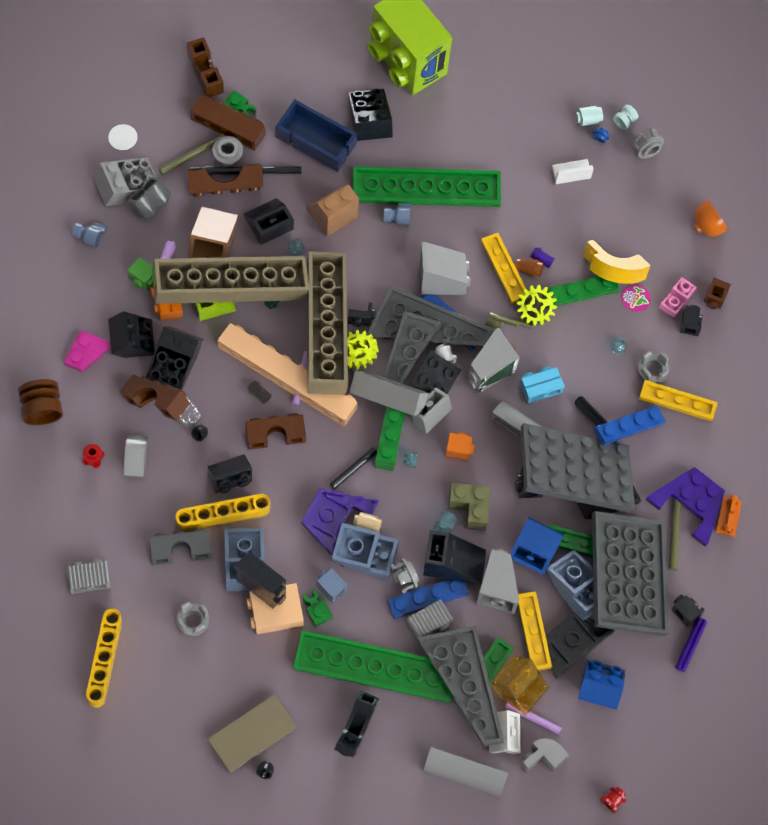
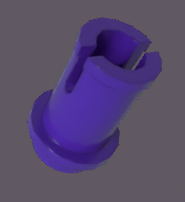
(538, 254)

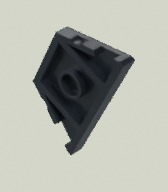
(573, 641)

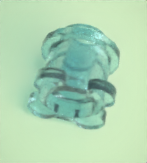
(446, 522)

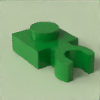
(239, 103)
(317, 610)

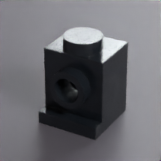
(691, 320)
(686, 609)

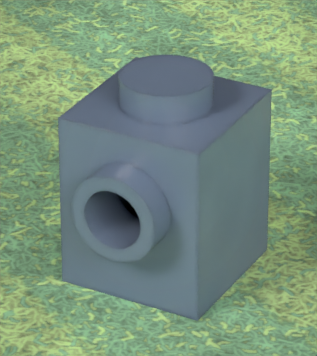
(331, 585)

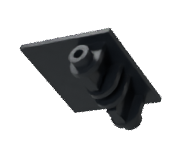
(436, 373)

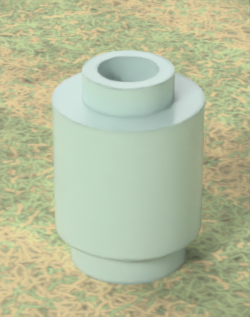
(589, 115)

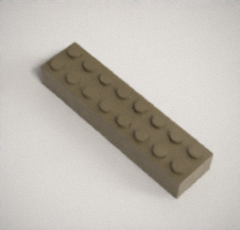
(230, 279)
(327, 324)

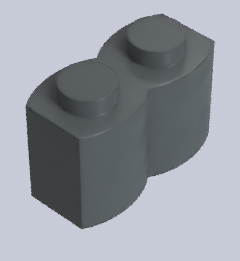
(149, 197)

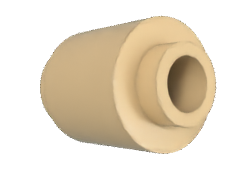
(367, 521)

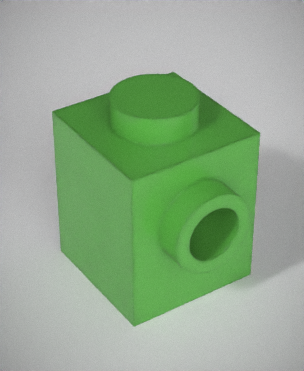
(141, 274)

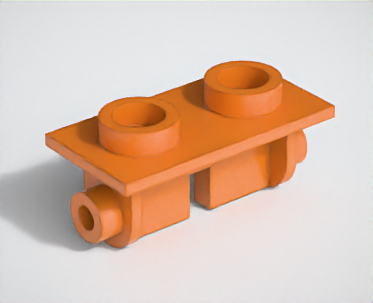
(729, 516)

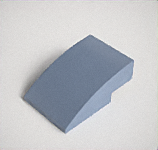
(237, 544)
(365, 551)
(574, 582)

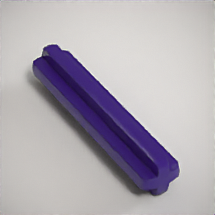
(691, 644)

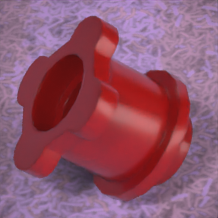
(93, 460)
(613, 799)

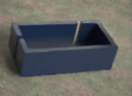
(316, 135)

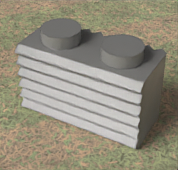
(436, 408)
(88, 576)
(430, 620)

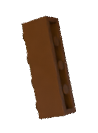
(227, 121)

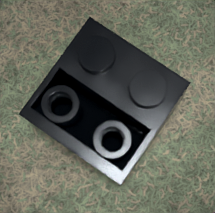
(270, 220)
(131, 335)
(230, 474)

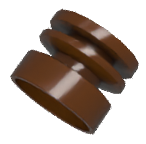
(40, 402)

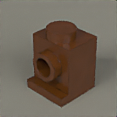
(717, 288)

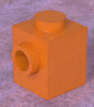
(459, 446)

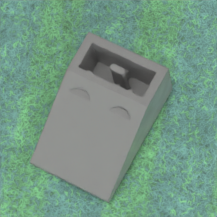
(121, 179)

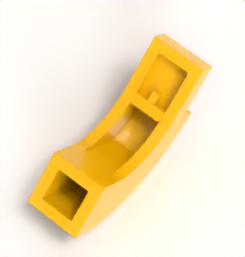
(615, 269)

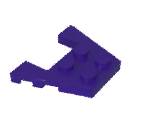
(696, 494)
(329, 511)

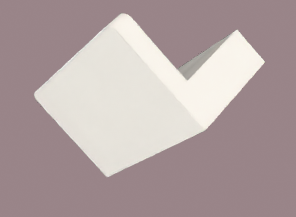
(572, 171)
(510, 729)

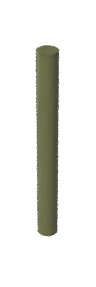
(191, 154)
(675, 535)

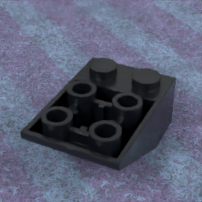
(370, 114)
(174, 357)
(453, 558)

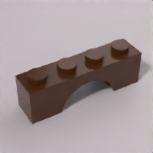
(248, 177)
(169, 401)

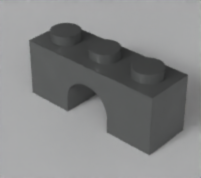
(164, 545)

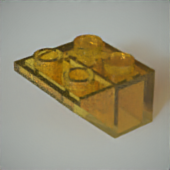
(520, 684)

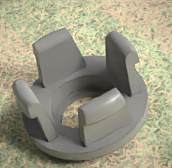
(648, 147)
(227, 159)
(659, 360)
(405, 575)
(188, 609)

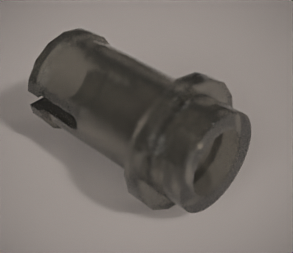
(262, 394)

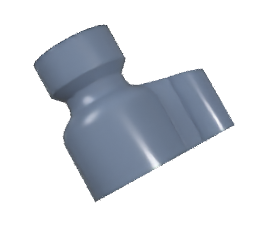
(400, 215)
(91, 235)

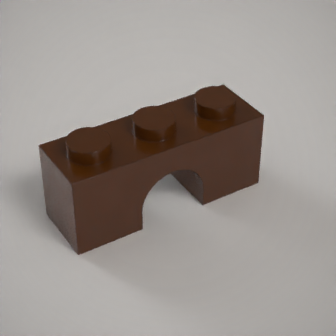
(201, 60)
(290, 426)

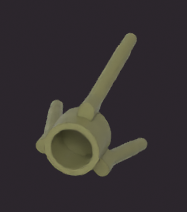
(496, 321)

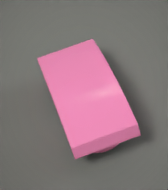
(677, 297)

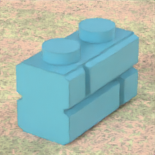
(541, 384)

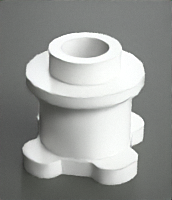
(445, 352)

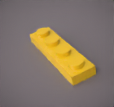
(503, 267)
(678, 400)
(534, 630)

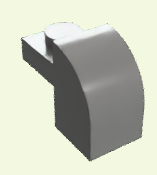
(135, 455)
(546, 750)

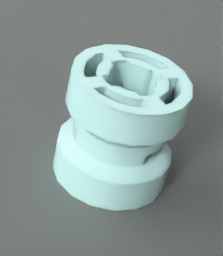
(625, 117)

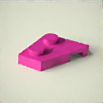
(85, 351)

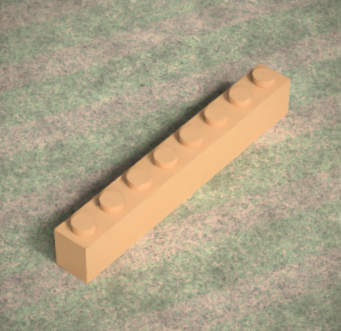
(283, 372)

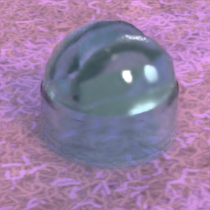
(296, 247)
(620, 348)
(412, 462)

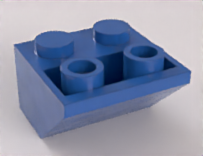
(536, 546)
(602, 684)

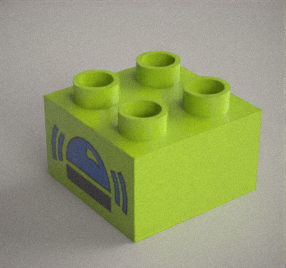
(410, 43)

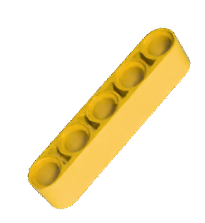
(231, 506)
(100, 667)

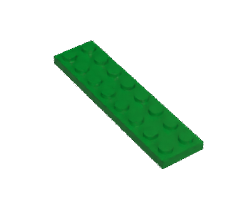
(427, 186)
(369, 666)

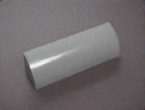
(388, 392)
(510, 418)
(465, 772)

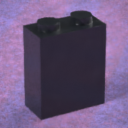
(261, 580)

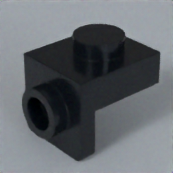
(359, 318)

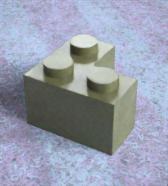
(474, 500)

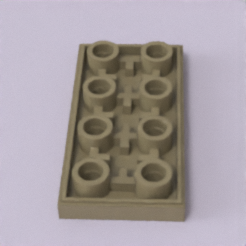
(252, 733)

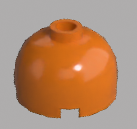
(708, 220)

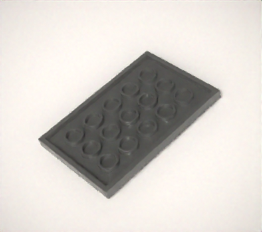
(576, 468)
(629, 573)

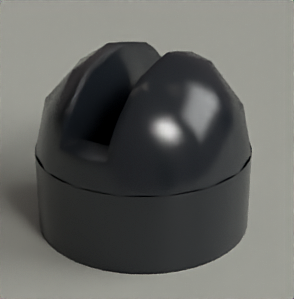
(195, 432)
(265, 766)

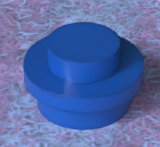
(600, 134)

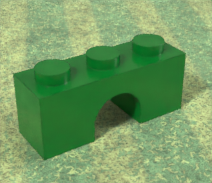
(389, 439)

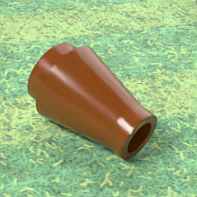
(530, 266)

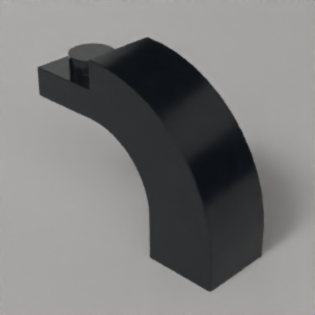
(357, 724)

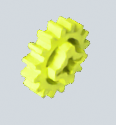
(544, 302)
(359, 351)

